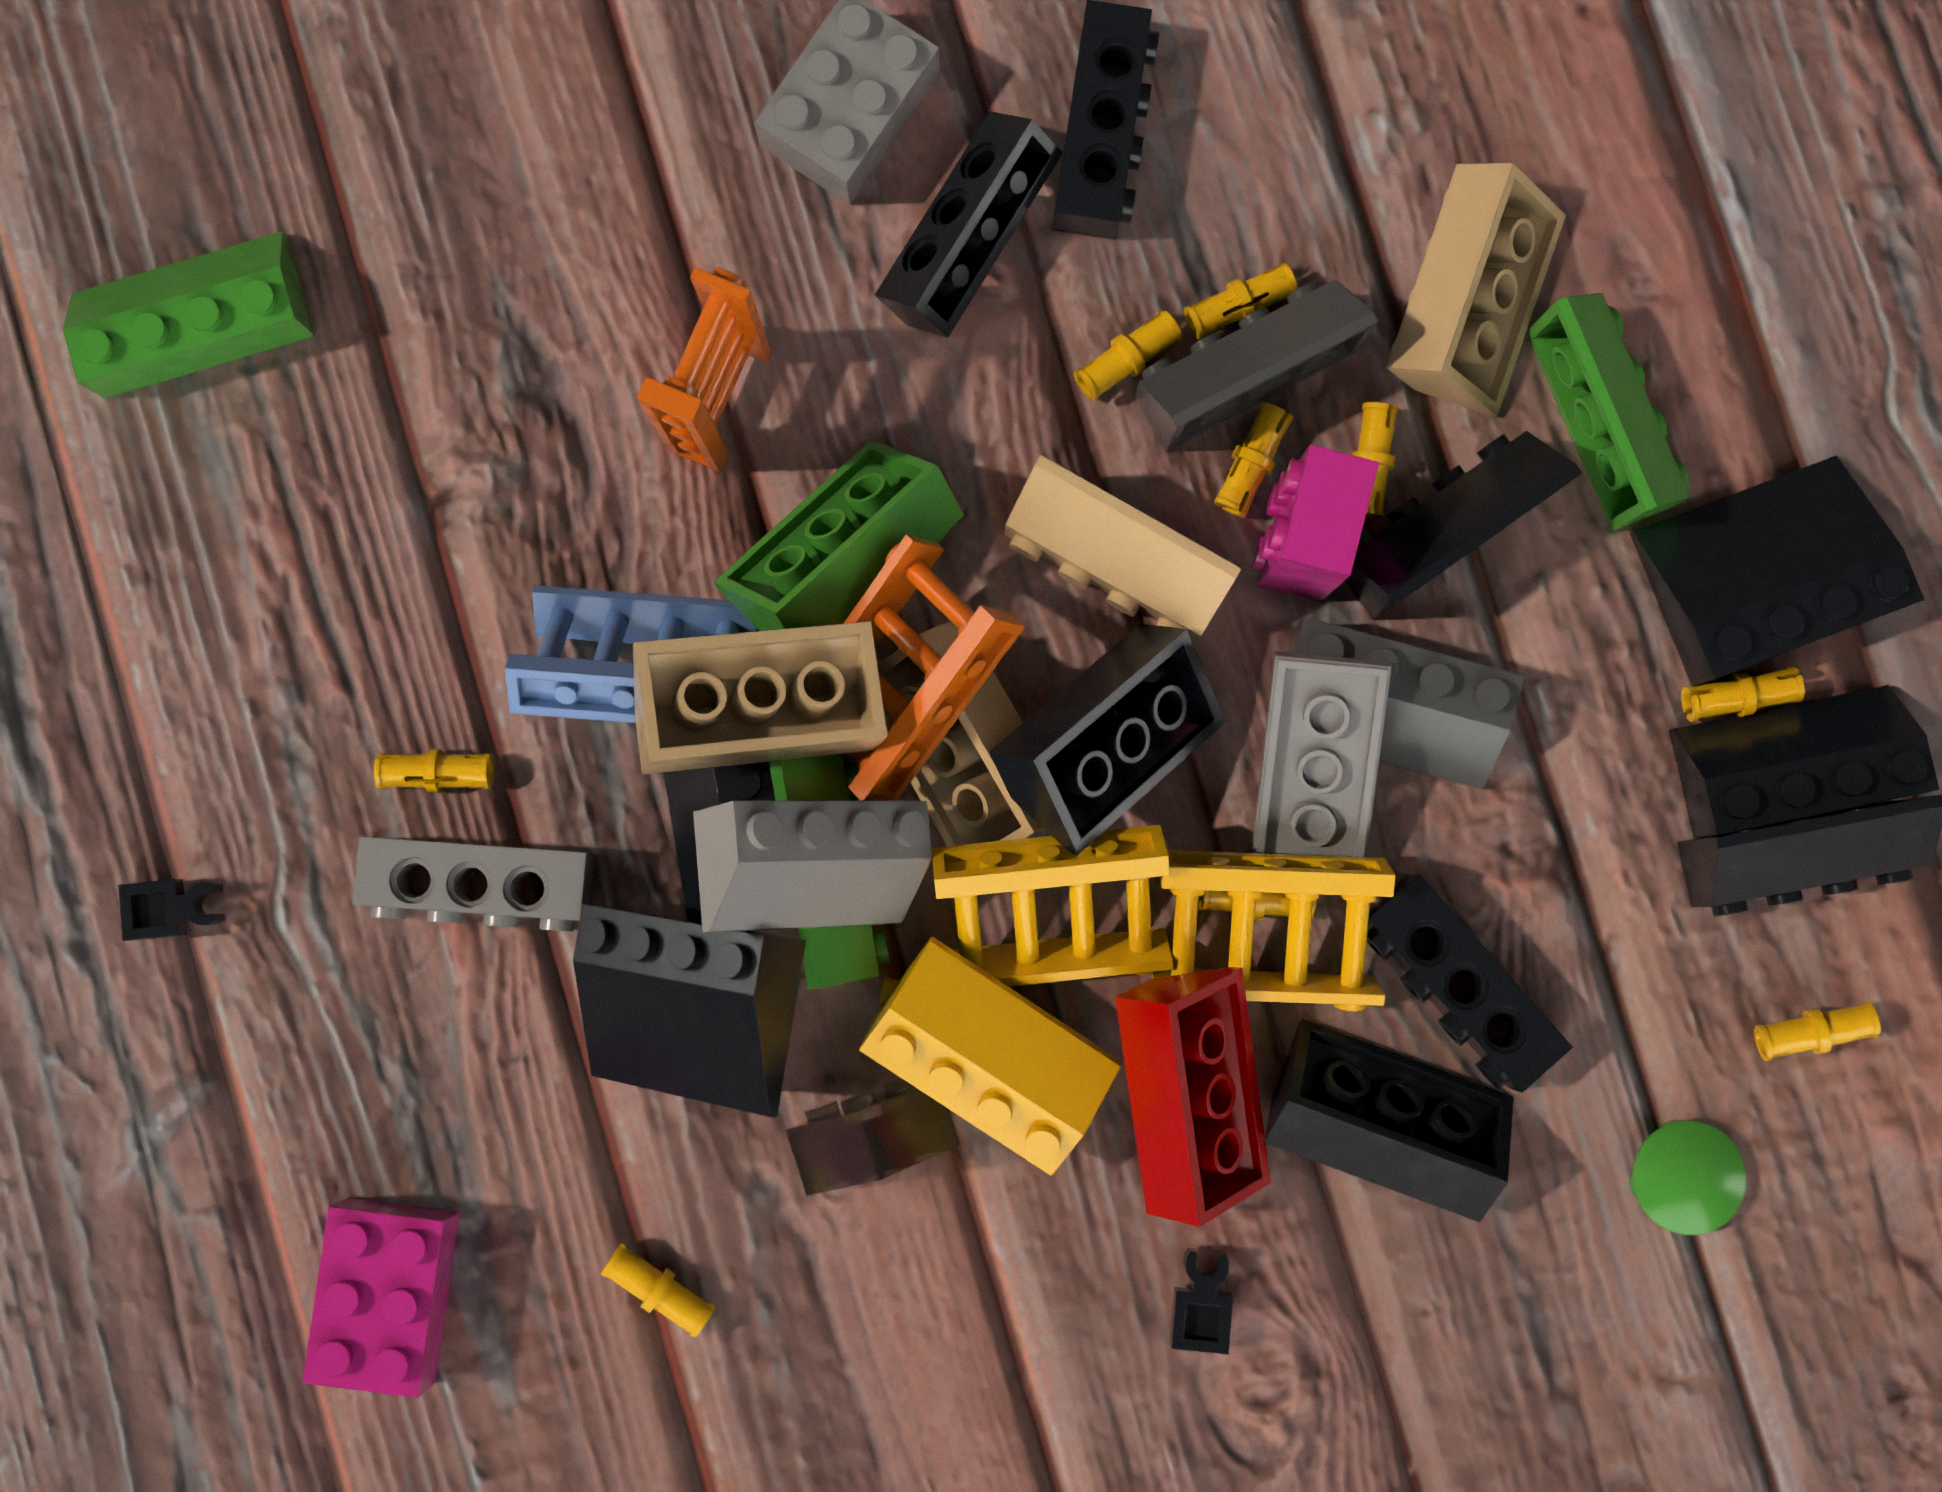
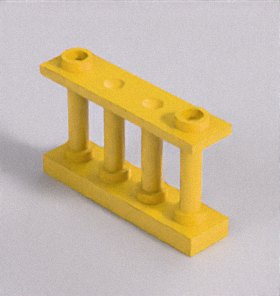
(1044, 863)
(1301, 881)

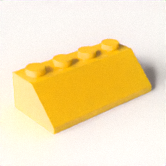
(990, 1056)

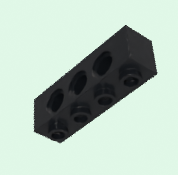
(1108, 35)
(969, 223)
(1532, 1039)

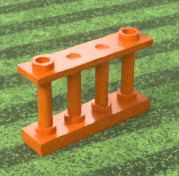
(693, 400)
(948, 679)

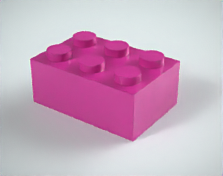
(1315, 523)
(381, 1297)

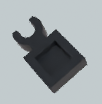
(162, 908)
(1202, 1313)

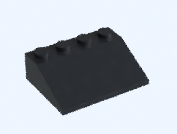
(1773, 569)
(687, 1006)

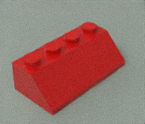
(1193, 1093)

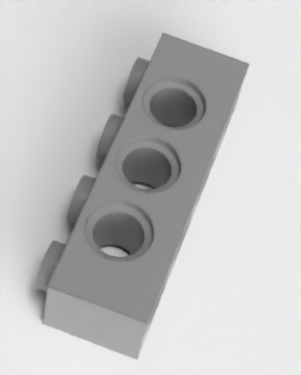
(386, 864)

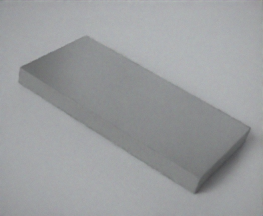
(1320, 755)

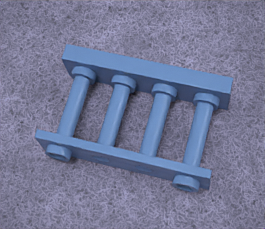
(603, 686)

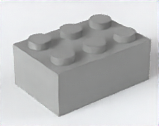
(848, 97)

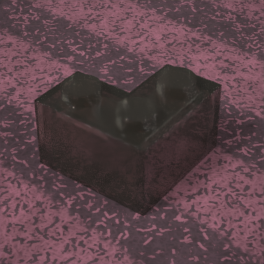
(869, 1137)

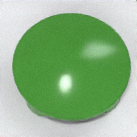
(1688, 1177)

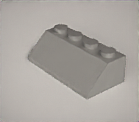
(809, 863)

